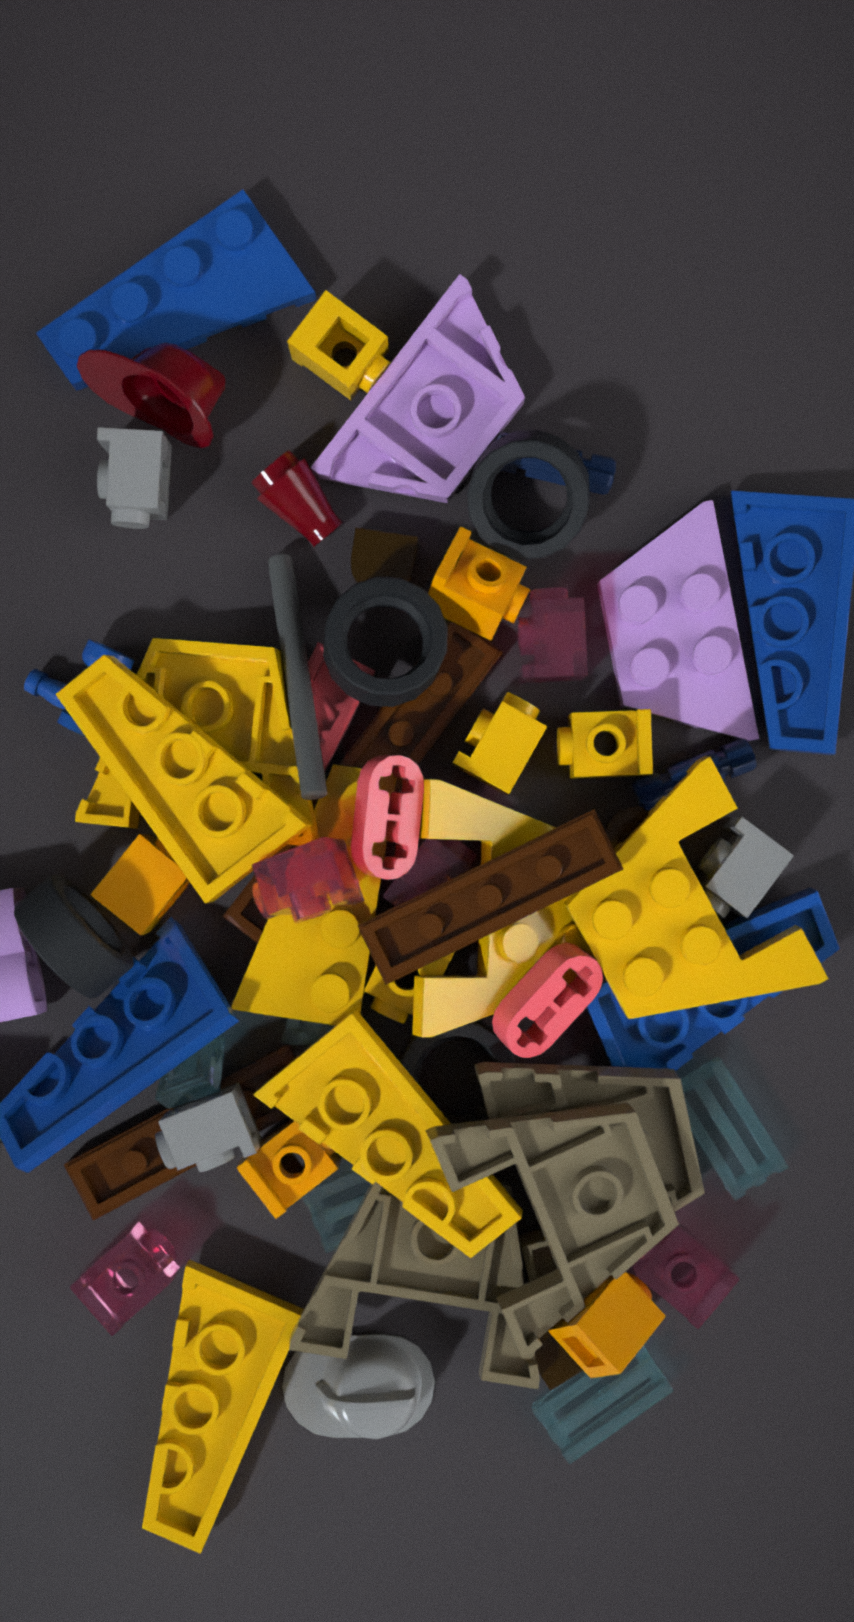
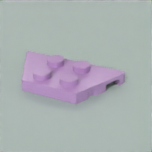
(429, 408)
(678, 630)

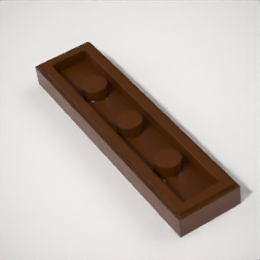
(490, 897)
(131, 1160)

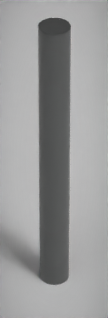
(297, 678)

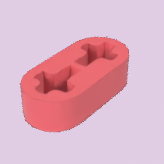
(392, 816)
(547, 1000)

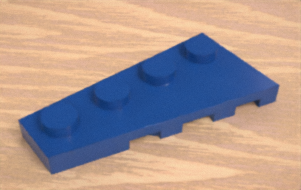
(197, 284)
(798, 603)
(672, 1036)
(134, 1037)

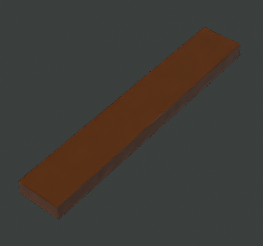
(403, 731)

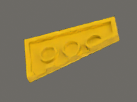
(184, 784)
(320, 964)
(376, 1117)
(219, 1379)

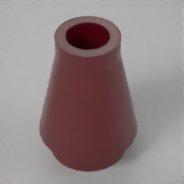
(296, 497)

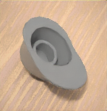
(369, 1395)

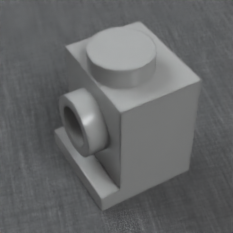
(135, 475)
(741, 869)
(208, 1131)

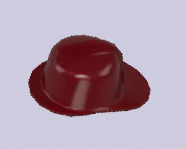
(159, 387)

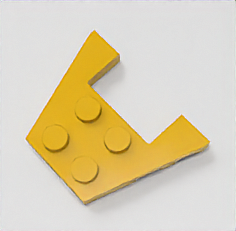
(232, 697)
(657, 927)
(505, 955)

